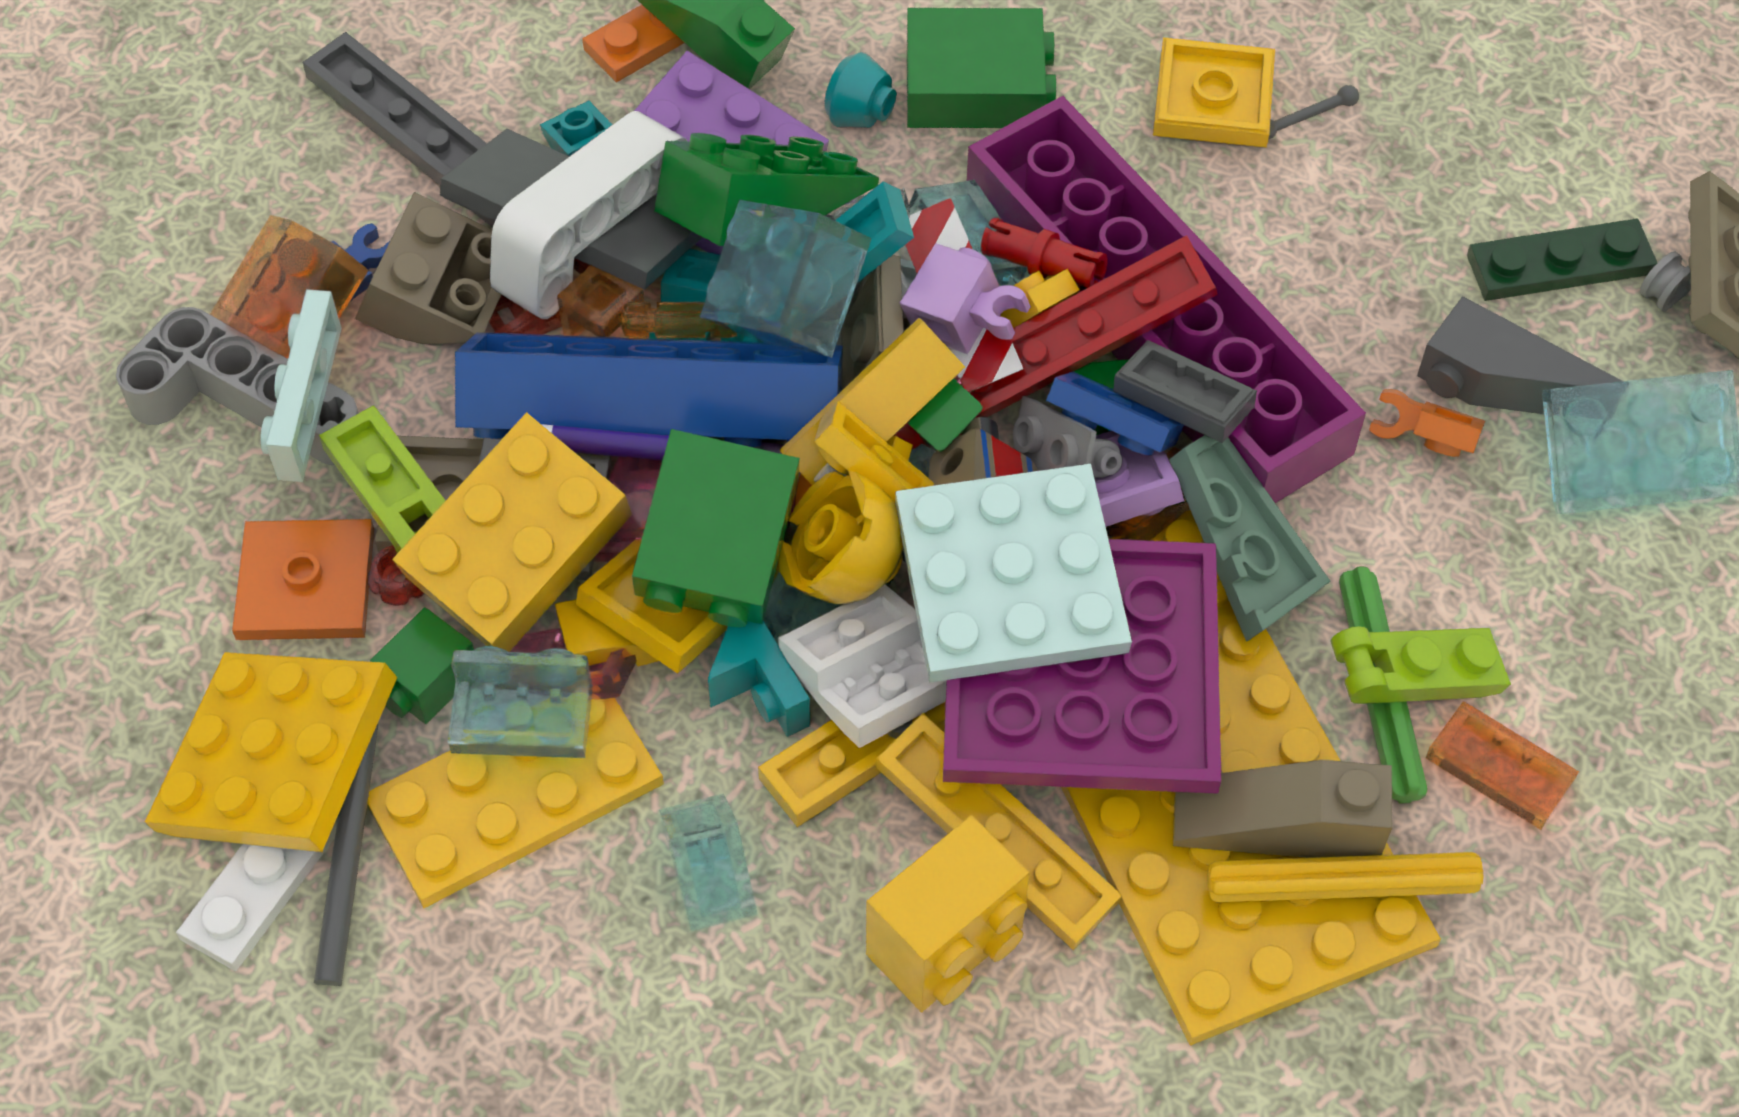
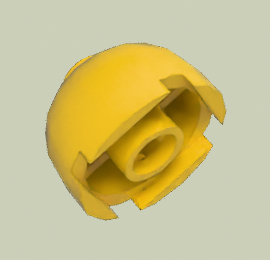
(843, 541)

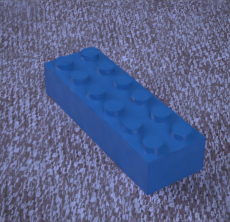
(642, 385)

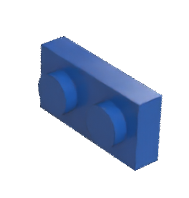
(1097, 404)

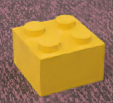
(947, 915)

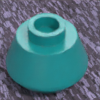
(859, 93)

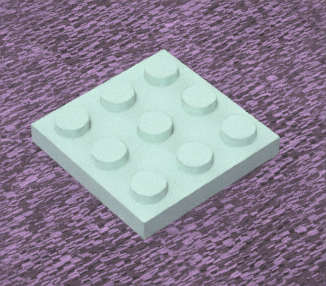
(1011, 573)

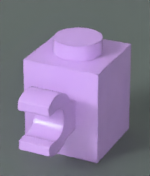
(960, 297)

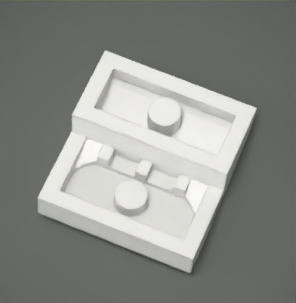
(865, 665)

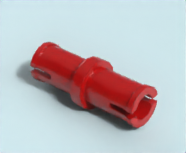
(1043, 252)

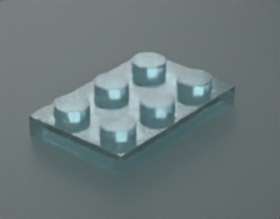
(1642, 441)

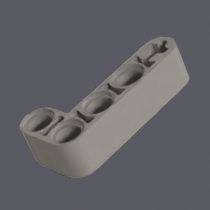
(202, 354)

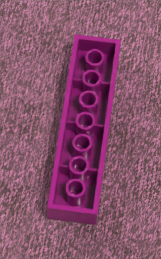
(1068, 179)

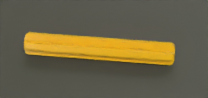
(1345, 877)

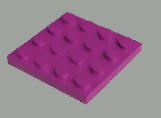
(1111, 719)

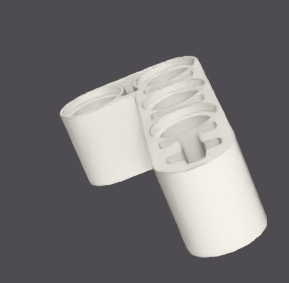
(572, 208)

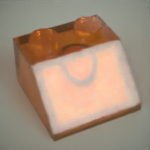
(275, 279)

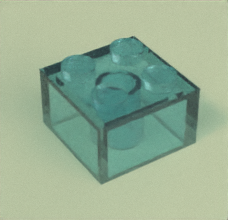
(785, 277)

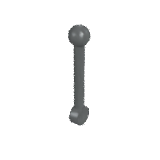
(1347, 96)

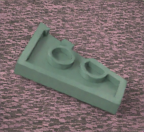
(1257, 550)

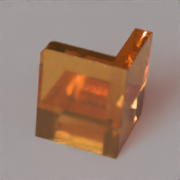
(595, 303)

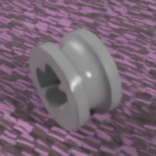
(1667, 281)

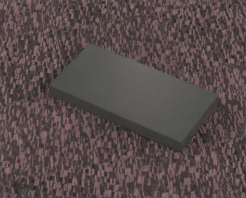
(632, 250)

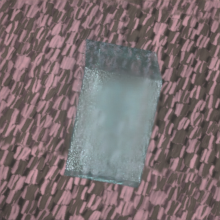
(708, 861)

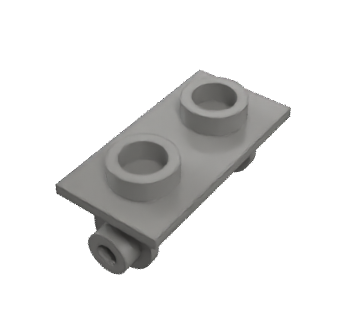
(1061, 442)

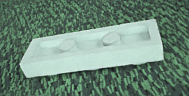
(301, 386)

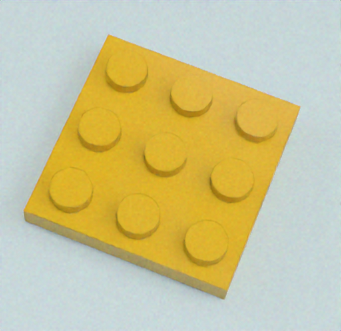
(272, 751)

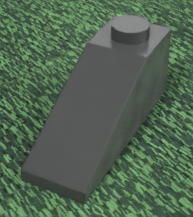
(1498, 362)

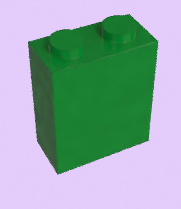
(977, 66)
(715, 529)

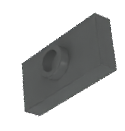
(1185, 391)

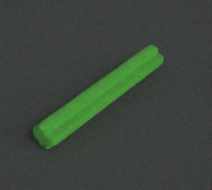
(1389, 720)

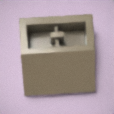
(432, 278)

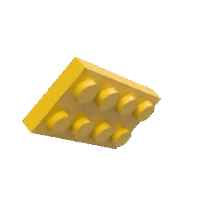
(482, 811)

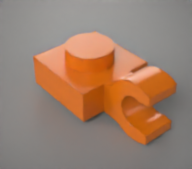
(1443, 428)

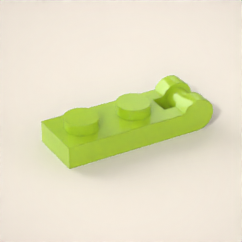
(382, 473)
(1420, 664)

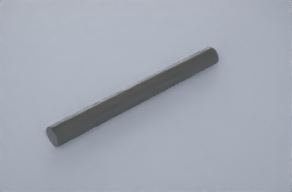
(344, 875)

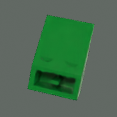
(708, 177)

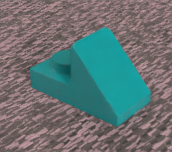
(754, 661)

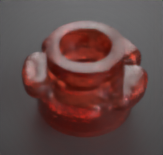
(382, 580)

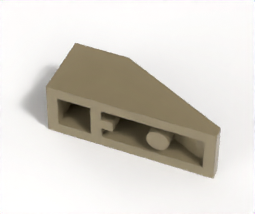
(1291, 811)

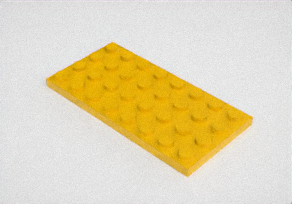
(1248, 957)

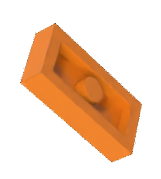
(630, 43)

